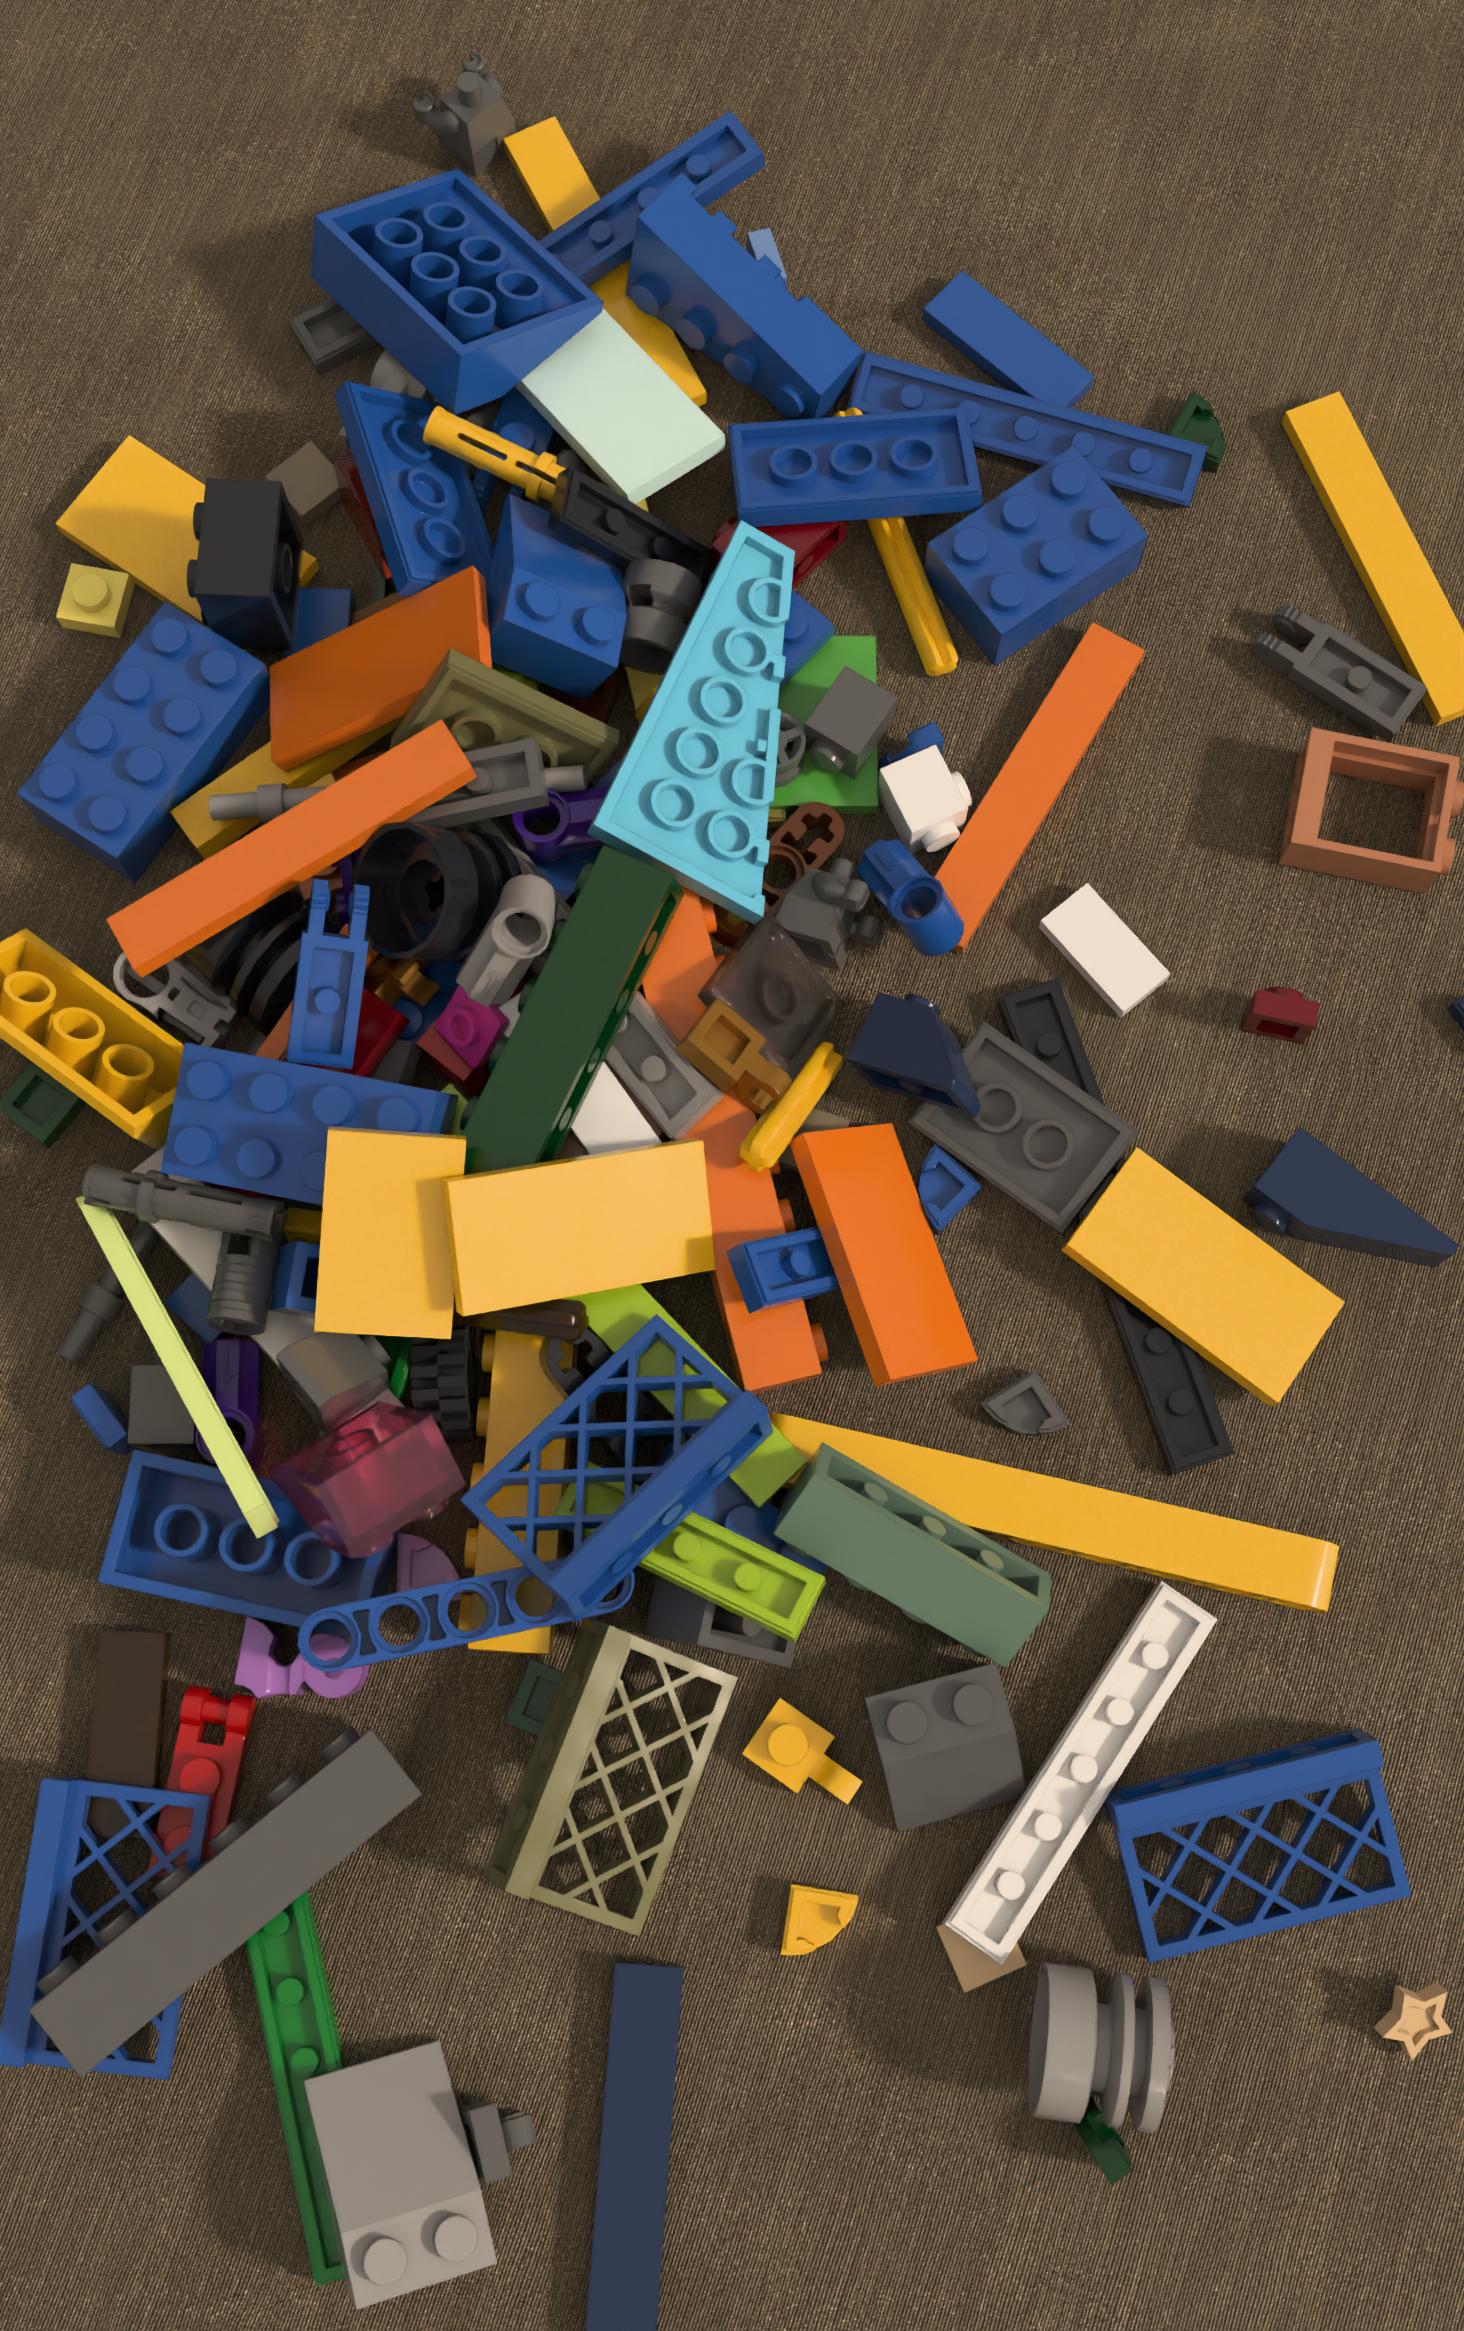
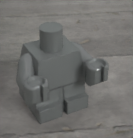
(470, 116)
(822, 912)

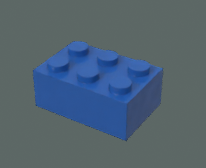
(1034, 555)

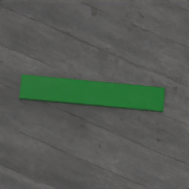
(300, 2044)

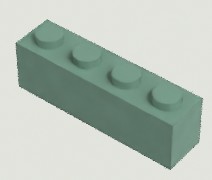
(913, 1556)

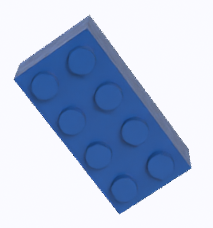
(148, 741)
(268, 1119)
(190, 1542)

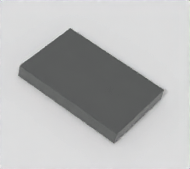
(1033, 1133)

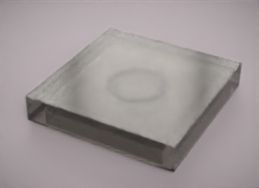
(776, 993)

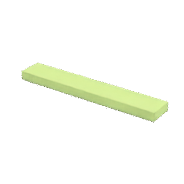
(182, 1369)

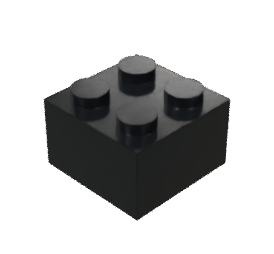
(247, 563)

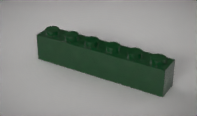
(570, 1013)

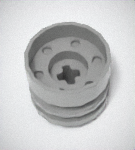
(1102, 2047)

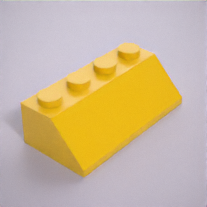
(88, 1038)

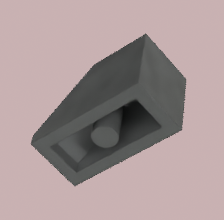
(335, 1374)
(694, 1621)

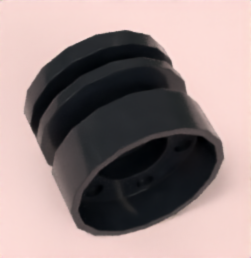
(431, 888)
(256, 959)

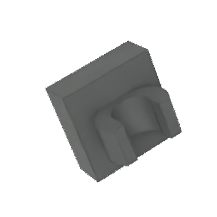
(493, 2136)

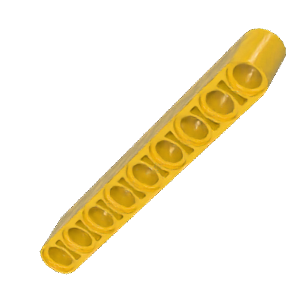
(1091, 1520)

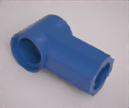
(911, 897)

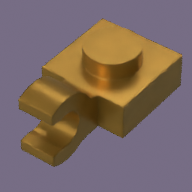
(398, 977)
(728, 1054)

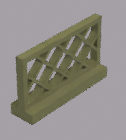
(558, 1766)

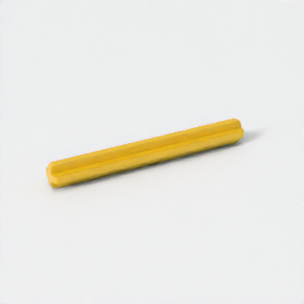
(912, 589)

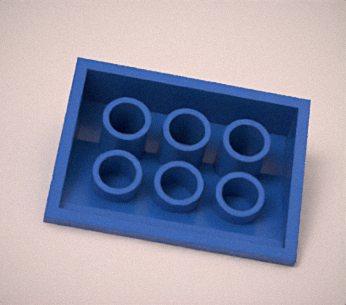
(450, 286)

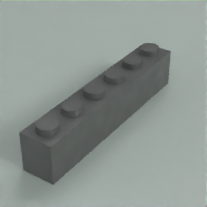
(223, 1901)

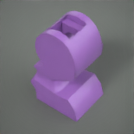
(268, 1677)

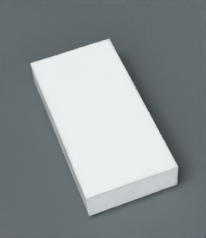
(1104, 950)

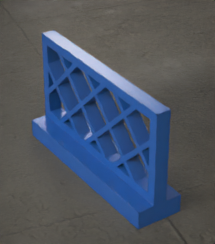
(657, 1505)
(1243, 1785)
(51, 1898)

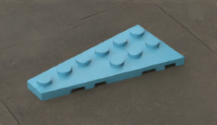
(707, 748)

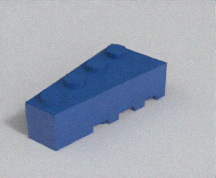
(736, 307)

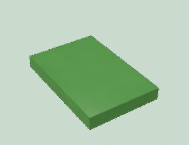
(799, 700)

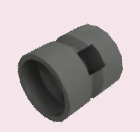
(658, 608)

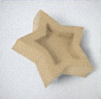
(1415, 2018)

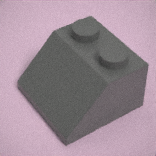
(946, 1746)

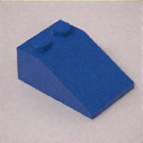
(552, 604)

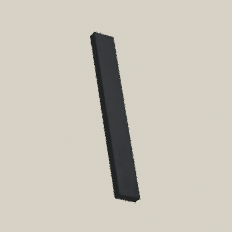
(1162, 1365)

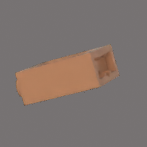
(1383, 763)

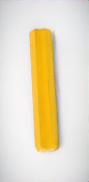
(784, 1118)

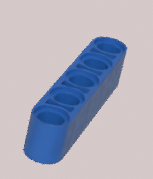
(435, 1628)

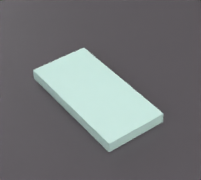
(621, 411)

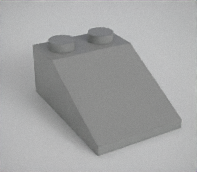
(398, 2174)

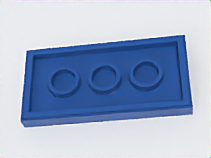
(854, 467)
(414, 489)

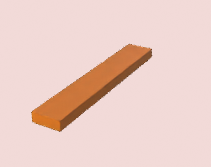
(1036, 774)
(290, 848)

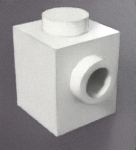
(924, 800)

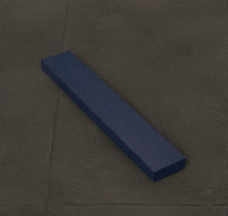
(635, 2147)

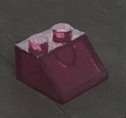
(370, 1478)

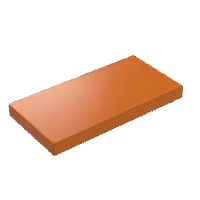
(373, 668)
(883, 1252)

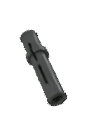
(158, 1197)

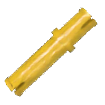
(450, 431)

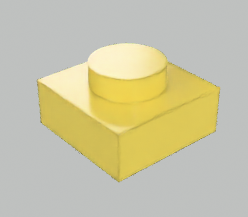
(95, 600)

